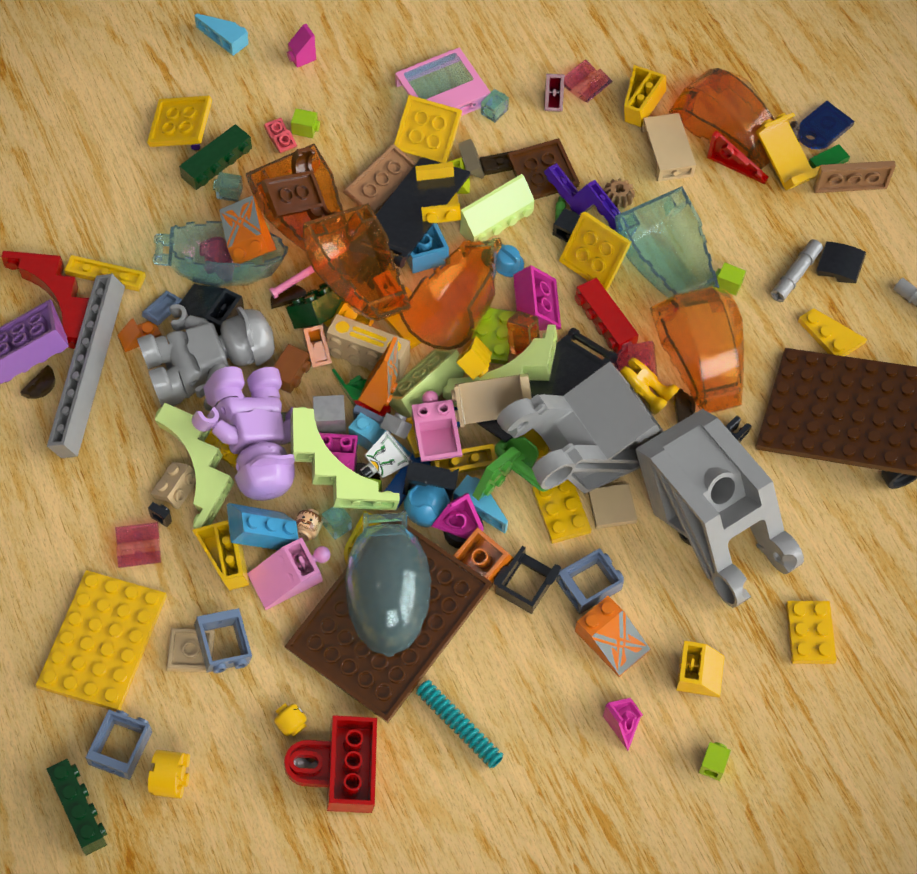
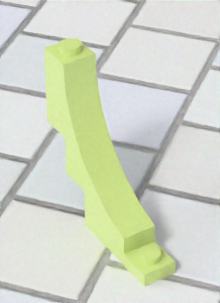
(534, 360)
(211, 484)
(349, 488)

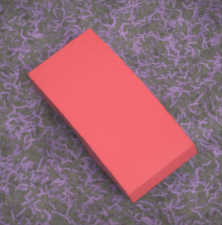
(280, 135)

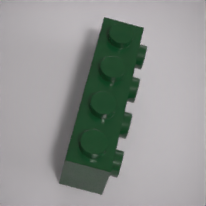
(215, 157)
(76, 806)

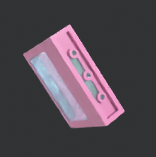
(445, 80)

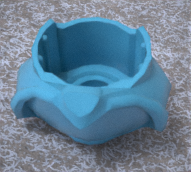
(425, 504)

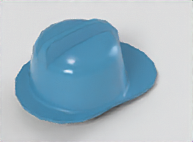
(509, 261)

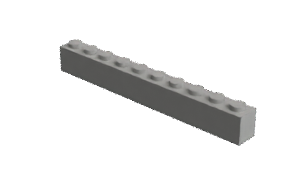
(86, 367)

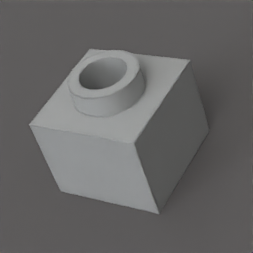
(396, 425)

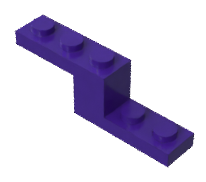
(584, 199)

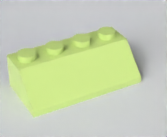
(497, 210)
(426, 376)

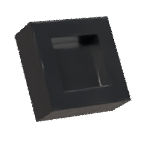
(160, 514)

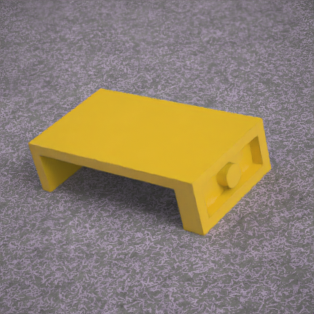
(785, 152)
(439, 213)

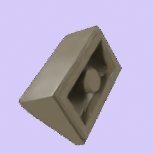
(471, 158)

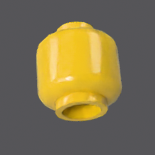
(290, 719)

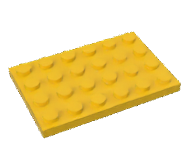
(101, 641)

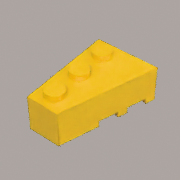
(643, 95)
(224, 555)

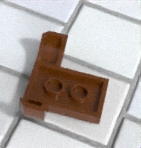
(296, 191)

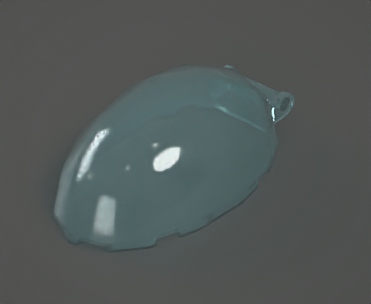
(186, 259)
(387, 584)

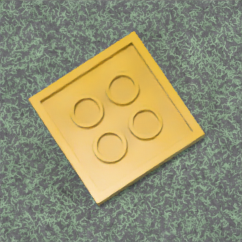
(179, 121)
(427, 129)
(594, 250)

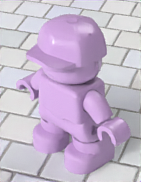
(251, 429)

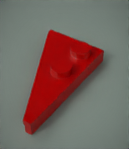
(728, 155)

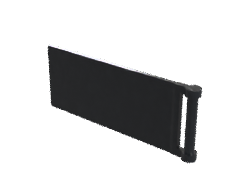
(402, 211)
(570, 367)

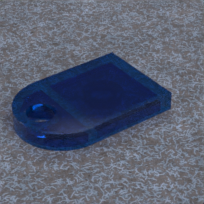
(825, 125)

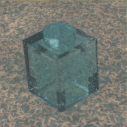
(494, 105)
(228, 186)
(336, 521)

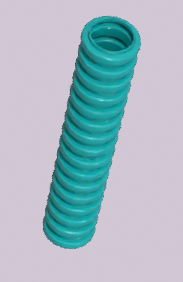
(459, 724)

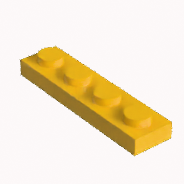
(89, 269)

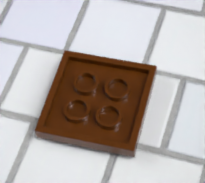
(533, 162)

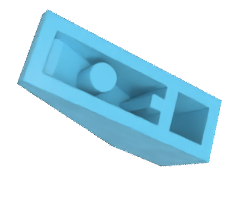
(223, 32)
(368, 432)
(485, 507)

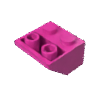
(343, 448)

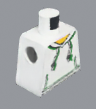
(385, 457)

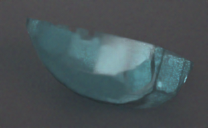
(668, 243)

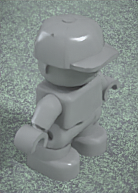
(200, 352)

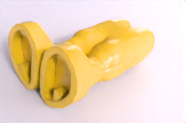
(643, 380)

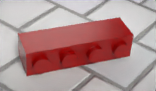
(605, 314)

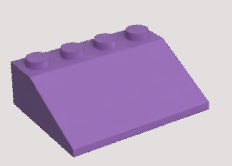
(30, 340)

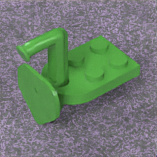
(514, 455)

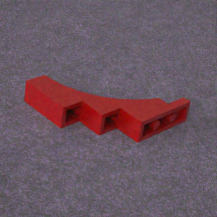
(47, 274)

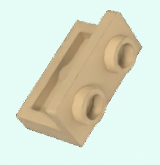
(175, 484)

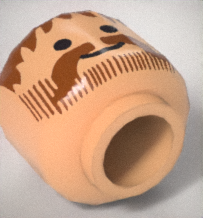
(308, 524)

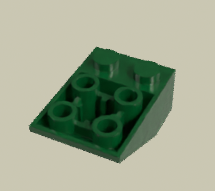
(313, 308)

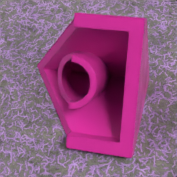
(459, 518)
(623, 719)

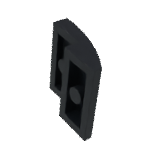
(841, 262)

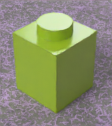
(305, 123)
(730, 278)
(715, 760)

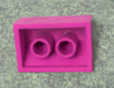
(537, 296)

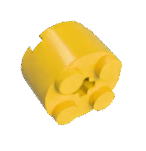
(168, 774)

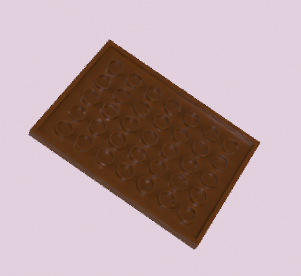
(843, 411)
(381, 682)

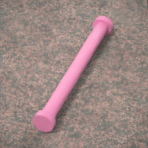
(290, 282)

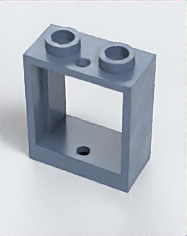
(572, 591)
(220, 620)
(112, 765)

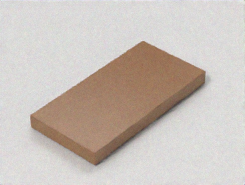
(854, 176)
(380, 179)

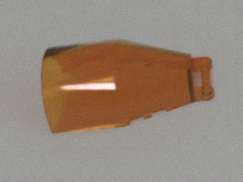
(455, 296)

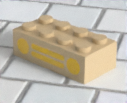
(363, 344)

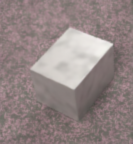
(330, 414)

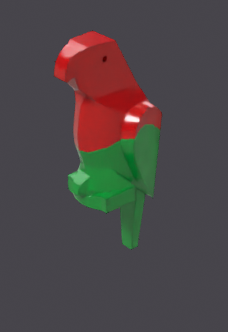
(353, 392)

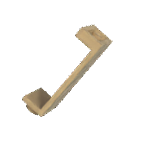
(669, 146)
(487, 398)

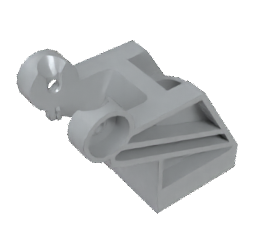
(587, 429)
(712, 492)

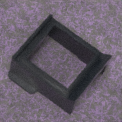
(430, 475)
(506, 574)

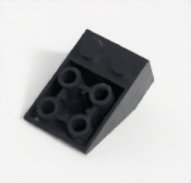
(212, 304)

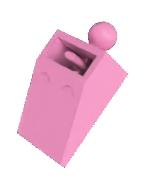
(436, 428)
(283, 577)

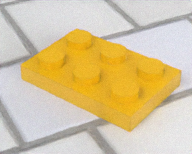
(562, 512)
(811, 632)

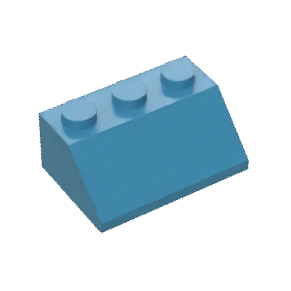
(260, 527)

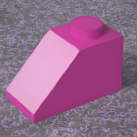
(302, 47)

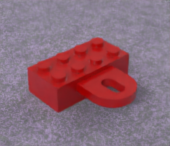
(343, 766)

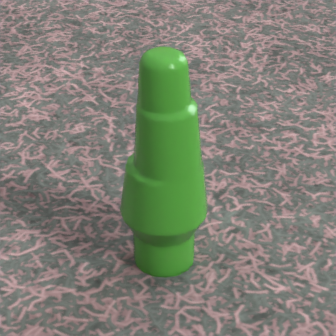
(560, 206)

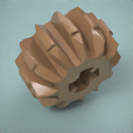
(620, 193)

